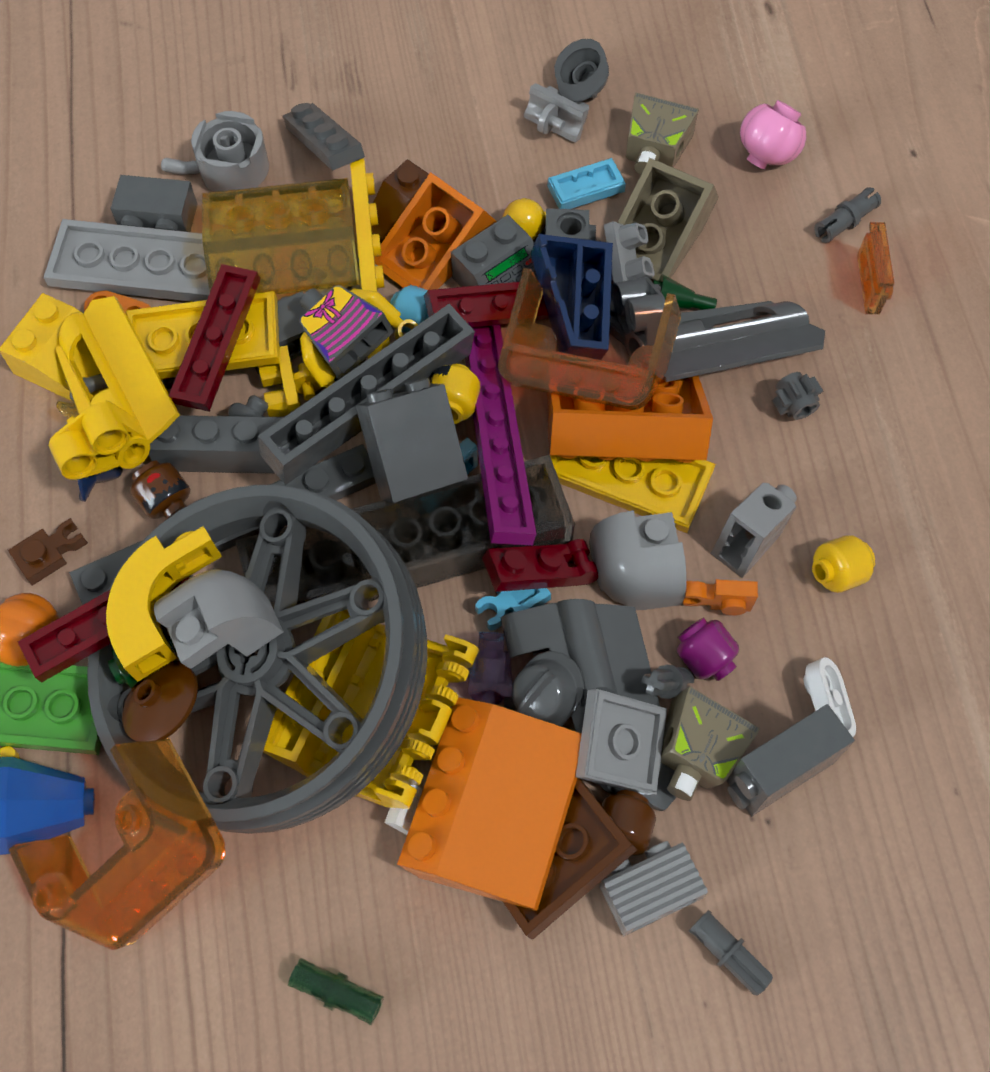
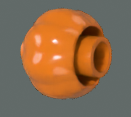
(20, 617)

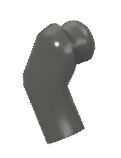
(254, 408)

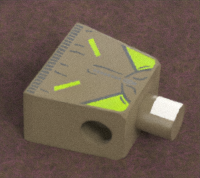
(659, 131)
(702, 742)

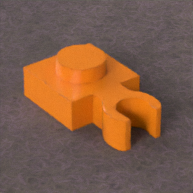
(729, 596)

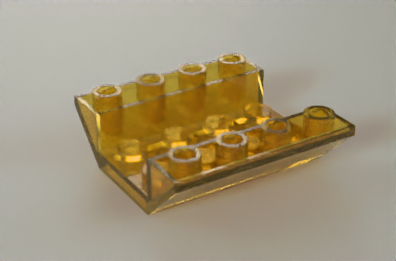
(287, 233)

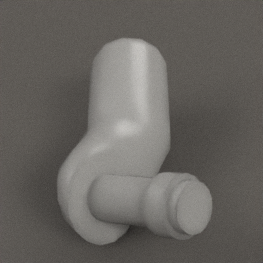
(179, 167)

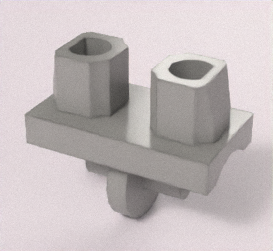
(556, 113)
(624, 259)

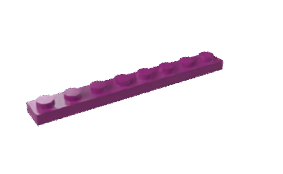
(499, 445)

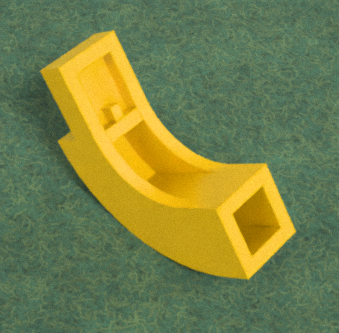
(141, 582)

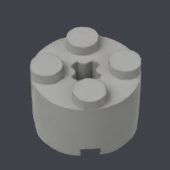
(230, 152)

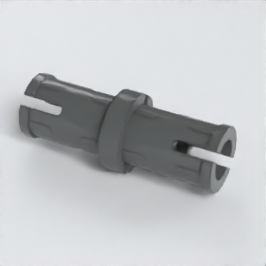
(847, 215)

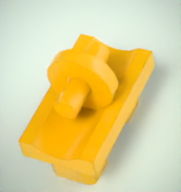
(286, 400)

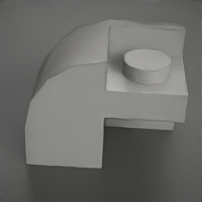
(639, 560)
(215, 612)

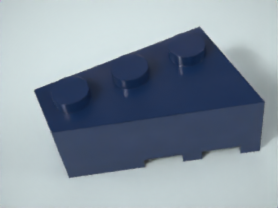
(576, 291)

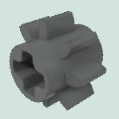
(797, 395)

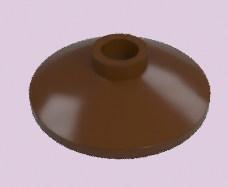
(160, 703)

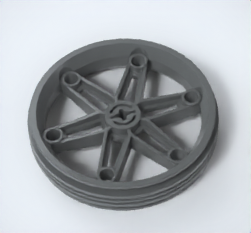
(260, 676)

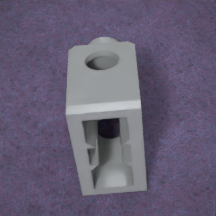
(764, 516)

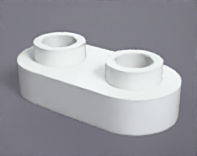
(827, 686)

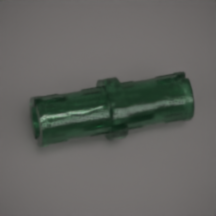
(336, 991)

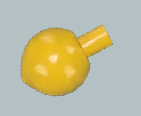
(527, 215)

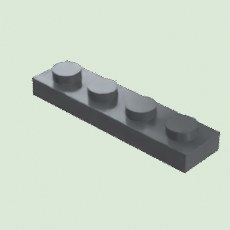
(323, 136)

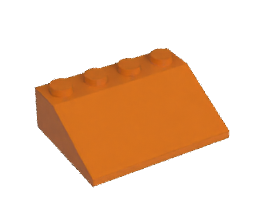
(669, 426)
(493, 804)

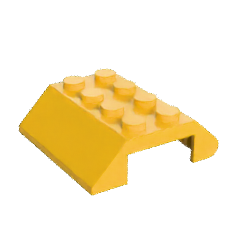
(355, 675)

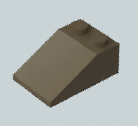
(673, 211)

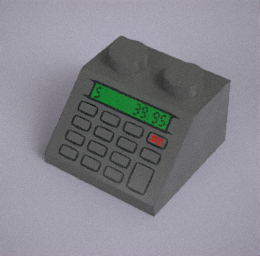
(493, 255)

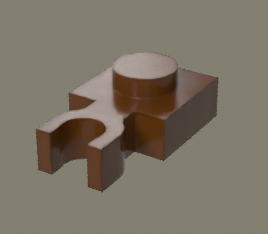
(42, 554)

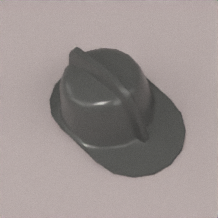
(581, 70)
(547, 688)

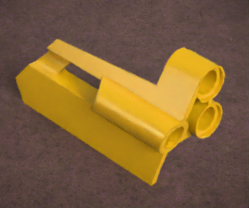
(119, 421)

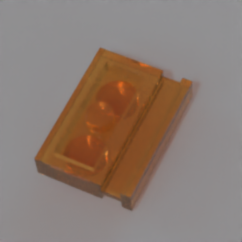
(875, 268)

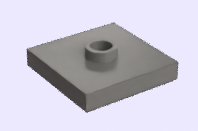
(621, 742)

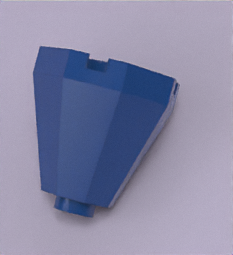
(39, 802)

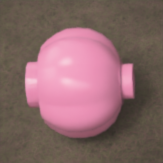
(772, 134)

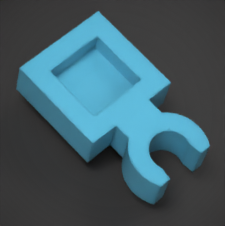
(511, 602)

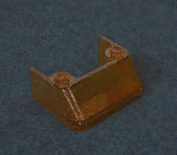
(532, 360)
(164, 856)

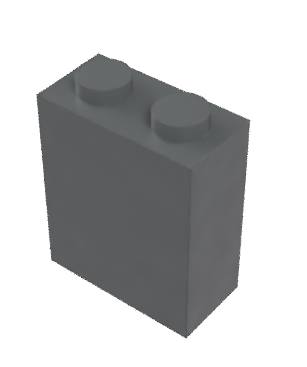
(411, 440)
(788, 760)

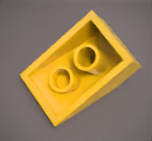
(32, 347)

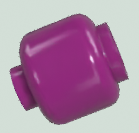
(708, 649)

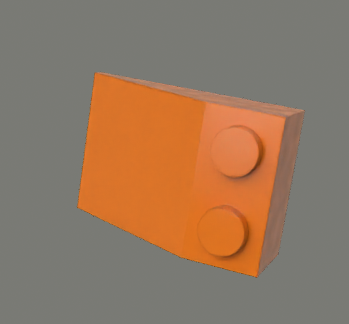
(426, 233)

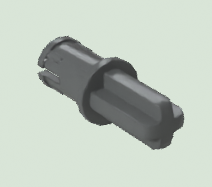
(667, 681)
(731, 953)

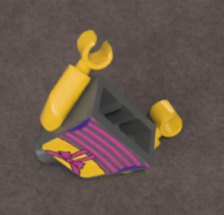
(344, 330)

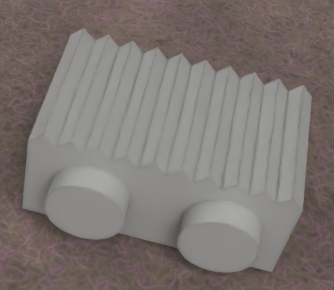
(652, 887)

